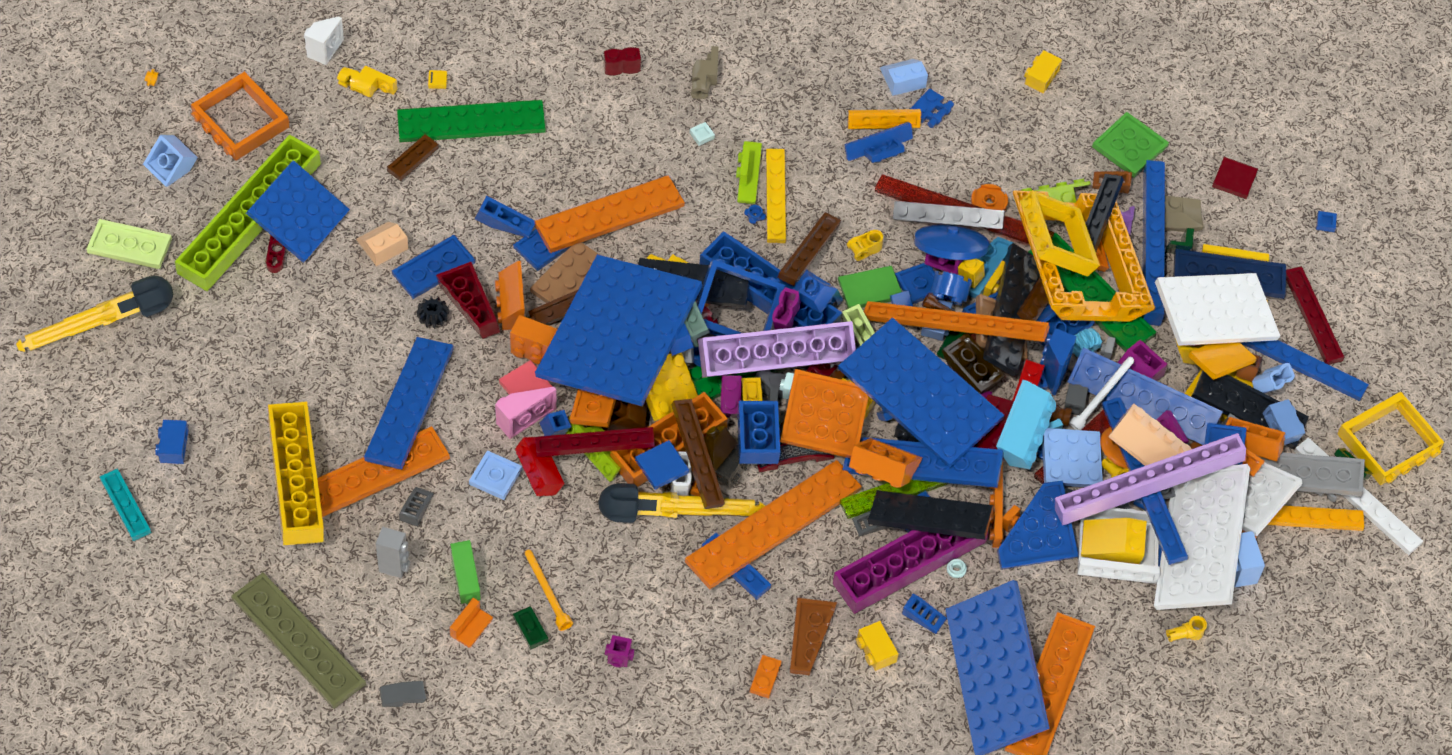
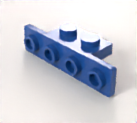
(881, 144)

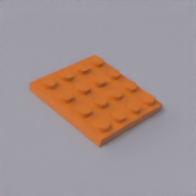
(824, 414)

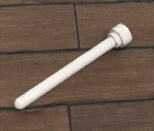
(1079, 422)

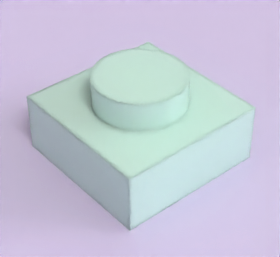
(702, 133)
(786, 384)

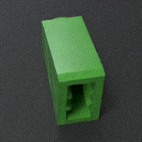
(465, 571)

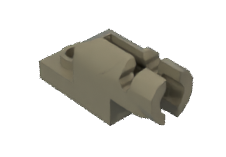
(704, 74)

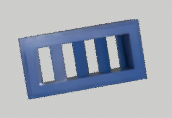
(920, 619)

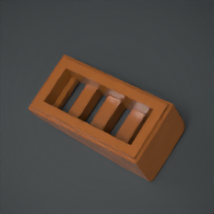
(1126, 176)
(1250, 371)

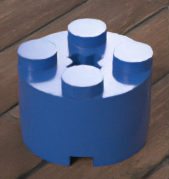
(951, 288)

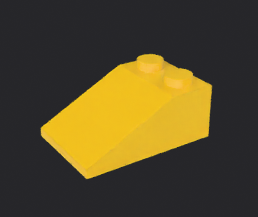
(1114, 539)

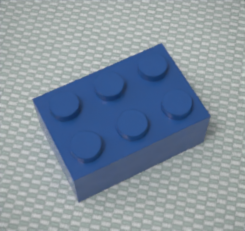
(758, 432)

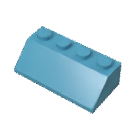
(1026, 425)

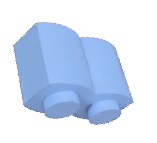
(1273, 378)

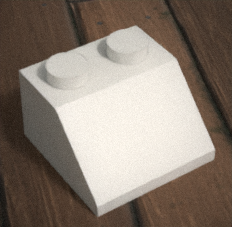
(324, 39)

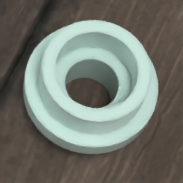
(958, 564)

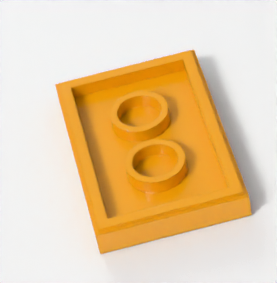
(1222, 358)

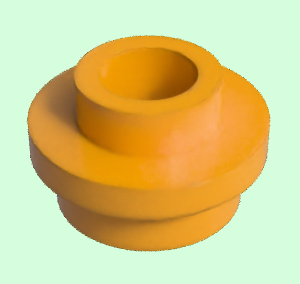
(151, 77)

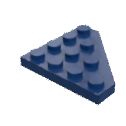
(1039, 533)

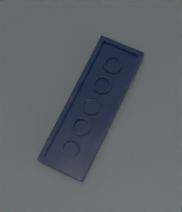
(1270, 274)

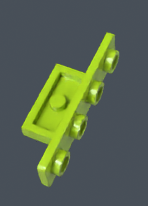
(748, 172)
(1062, 191)
(601, 460)

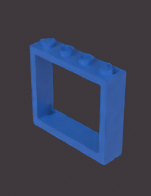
(739, 271)

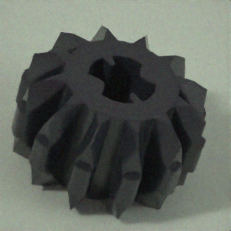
(432, 312)

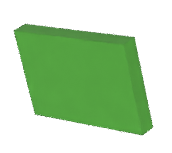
(869, 286)

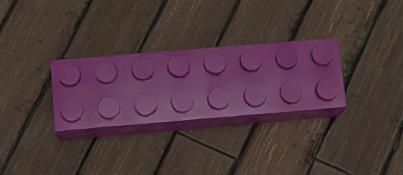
(898, 566)

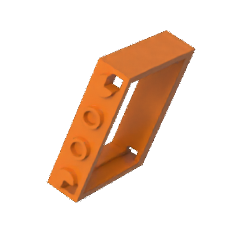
(256, 139)

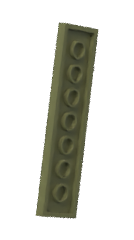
(298, 640)

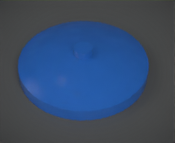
(951, 242)

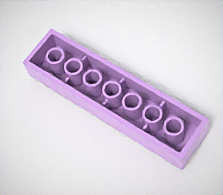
(776, 349)

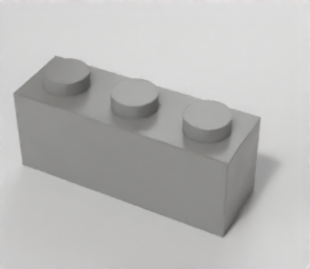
(392, 552)

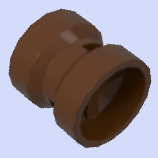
(1062, 414)

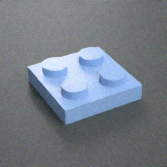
(495, 475)

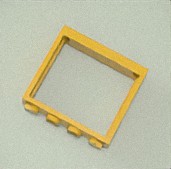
(1084, 259)
(1414, 418)

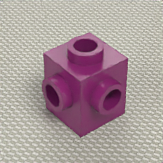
(619, 651)

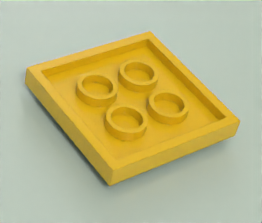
(670, 385)

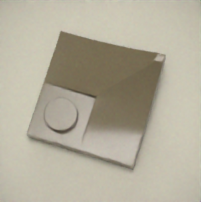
(1182, 214)

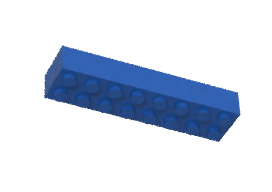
(736, 253)

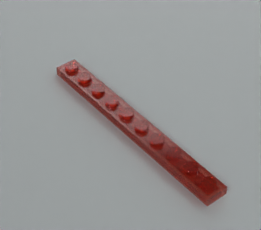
(911, 193)

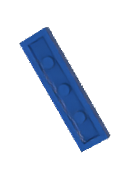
(748, 577)

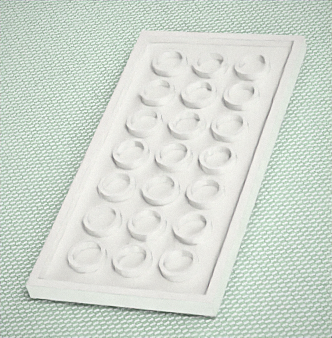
(1210, 524)

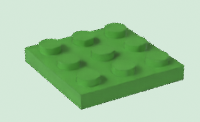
(1130, 144)

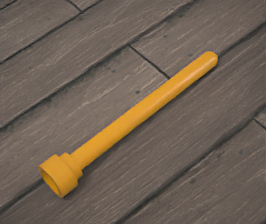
(563, 620)

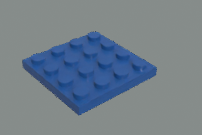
(297, 211)

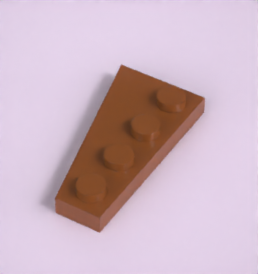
(810, 628)

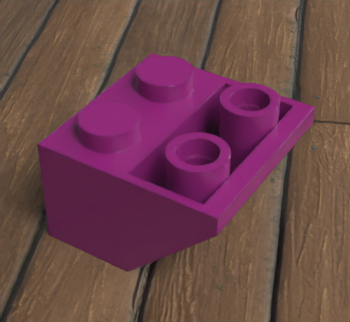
(1145, 361)

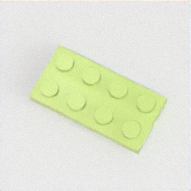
(129, 244)

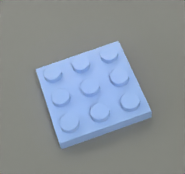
(1072, 457)

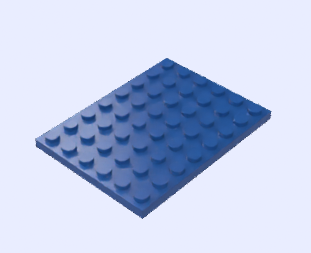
(619, 330)

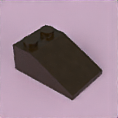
(967, 360)

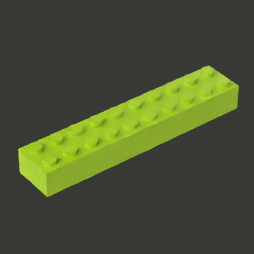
(232, 228)

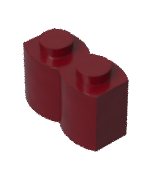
(622, 61)

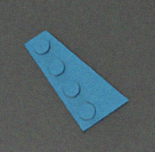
(996, 253)

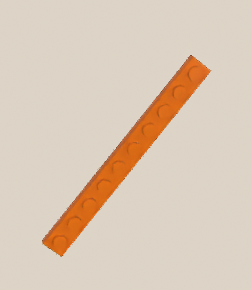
(957, 321)

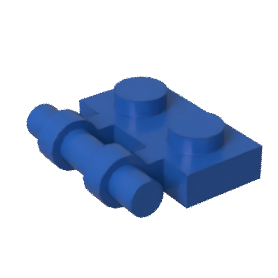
(929, 103)

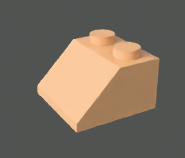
(384, 242)

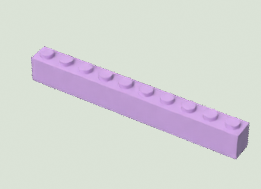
(1150, 479)

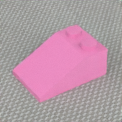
(524, 409)

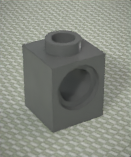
(1076, 398)

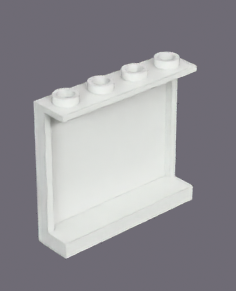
(1145, 572)

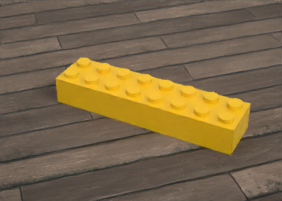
(295, 473)

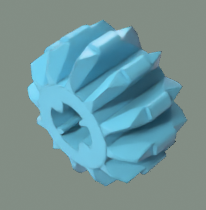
(1088, 339)

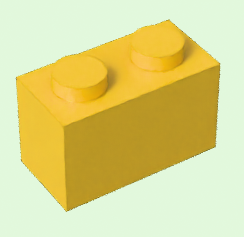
(1043, 71)
(877, 646)

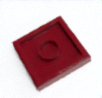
(1235, 177)

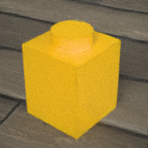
(973, 270)

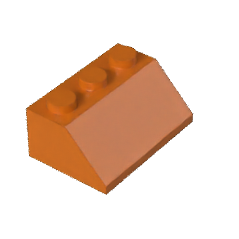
(511, 295)
(884, 462)

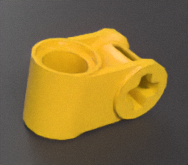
(863, 246)

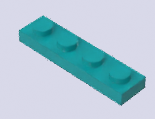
(125, 504)

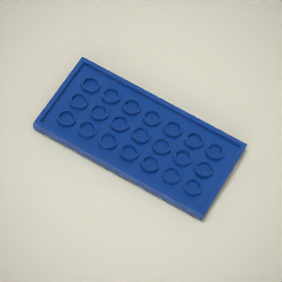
(921, 392)
(996, 668)

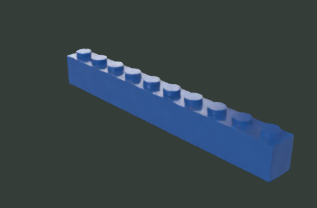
(1153, 234)

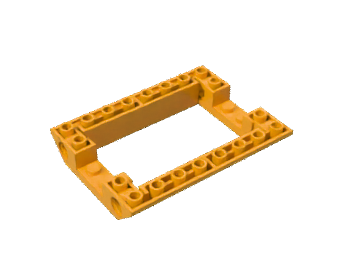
(1133, 295)

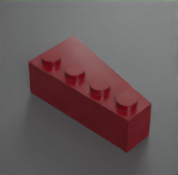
(467, 294)

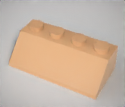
(1146, 437)

